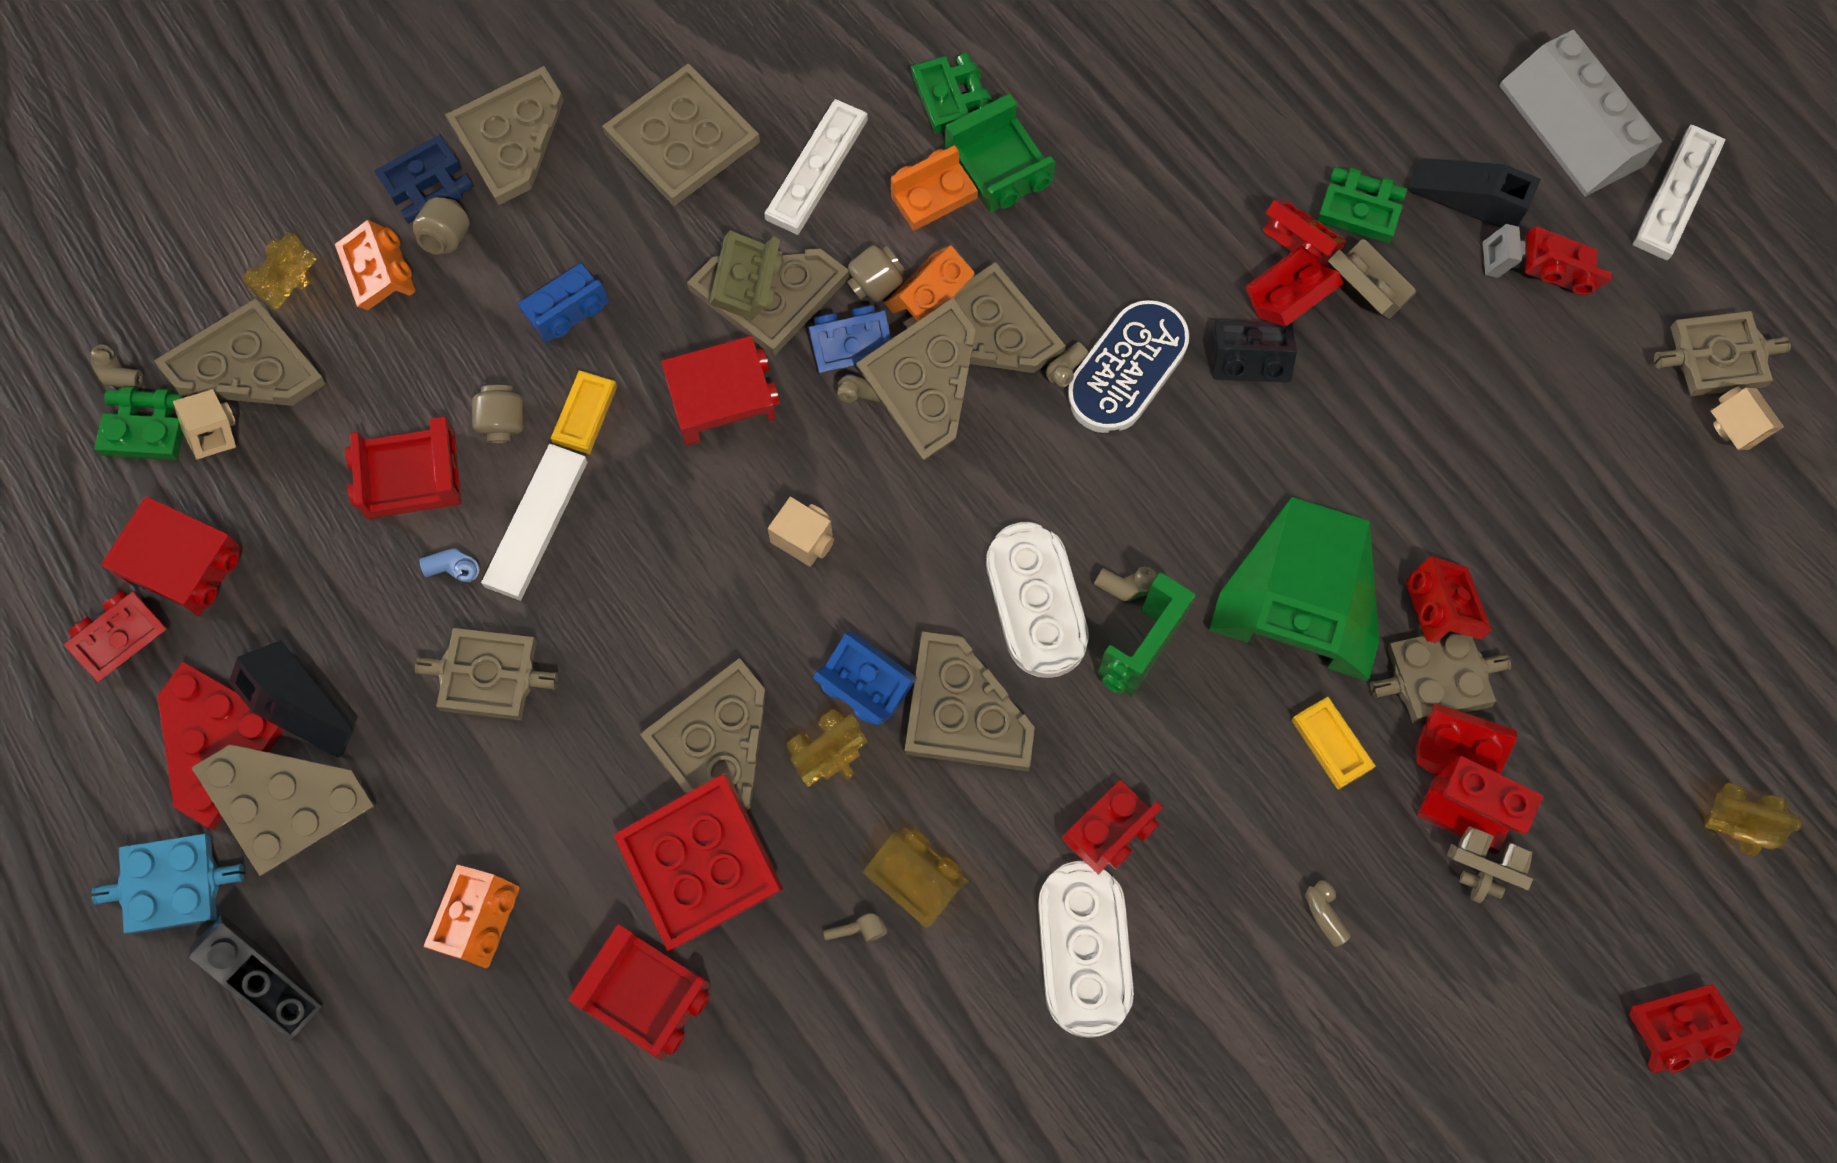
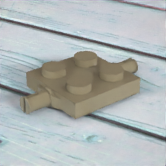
(1721, 353)
(1440, 673)
(486, 674)

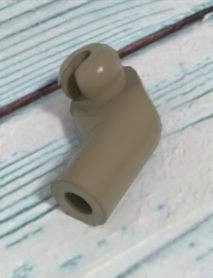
(1129, 587)

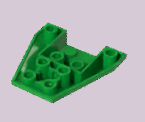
(1308, 588)

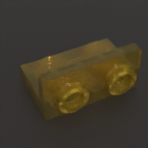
(916, 875)

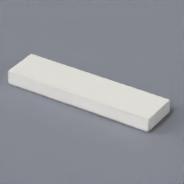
(816, 166)
(1679, 192)
(534, 522)

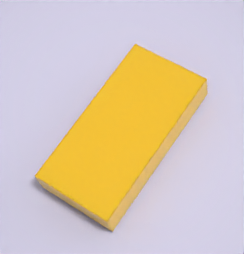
(584, 412)
(1333, 743)

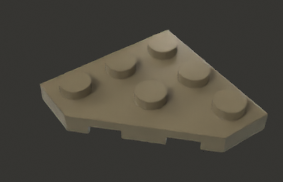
(509, 132)
(800, 288)
(1006, 324)
(242, 360)
(924, 377)
(963, 710)
(713, 733)
(279, 801)

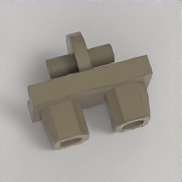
(1511, 868)

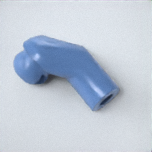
(451, 561)

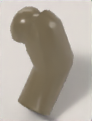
(1062, 368)
(110, 370)
(855, 387)
(1324, 915)

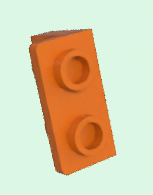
(932, 188)
(374, 264)
(931, 284)
(472, 916)

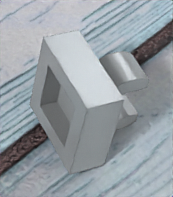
(1503, 251)

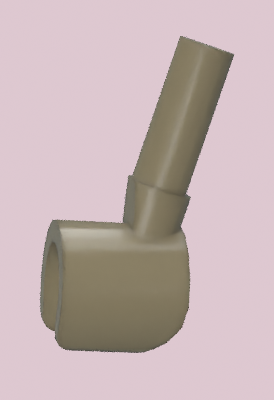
(869, 925)

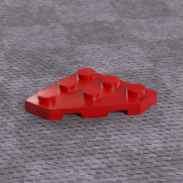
(198, 722)

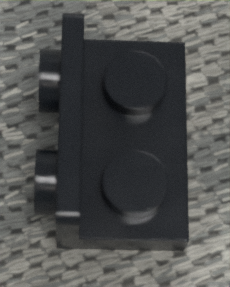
(1254, 351)

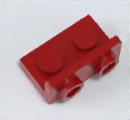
(1296, 228)
(1563, 262)
(1291, 287)
(1446, 600)
(115, 635)
(1458, 734)
(1110, 826)
(1686, 1028)

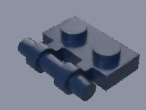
(419, 170)

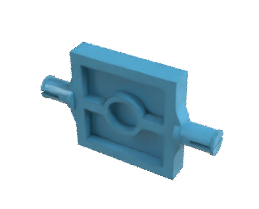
(167, 884)

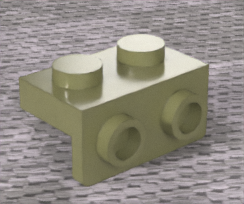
(745, 275)

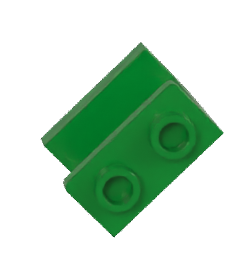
(999, 154)
(1168, 605)

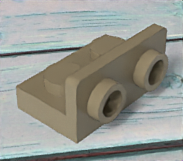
(1373, 277)

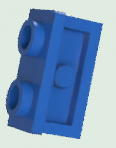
(865, 679)

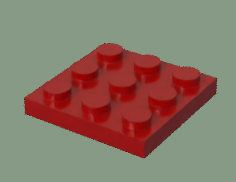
(698, 862)

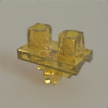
(281, 271)
(830, 751)
(1752, 824)

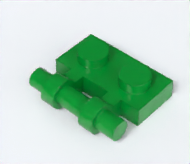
(940, 92)
(1362, 212)
(136, 435)

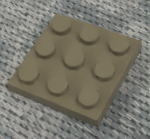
(681, 134)

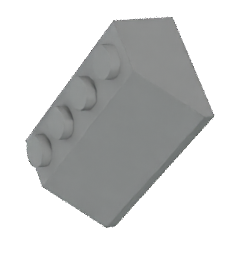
(1580, 113)

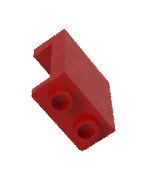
(719, 386)
(404, 471)
(173, 556)
(1479, 798)
(641, 993)

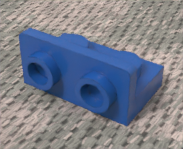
(564, 303)
(847, 340)

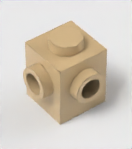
(1745, 418)
(205, 423)
(802, 531)

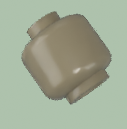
(440, 226)
(875, 273)
(497, 413)

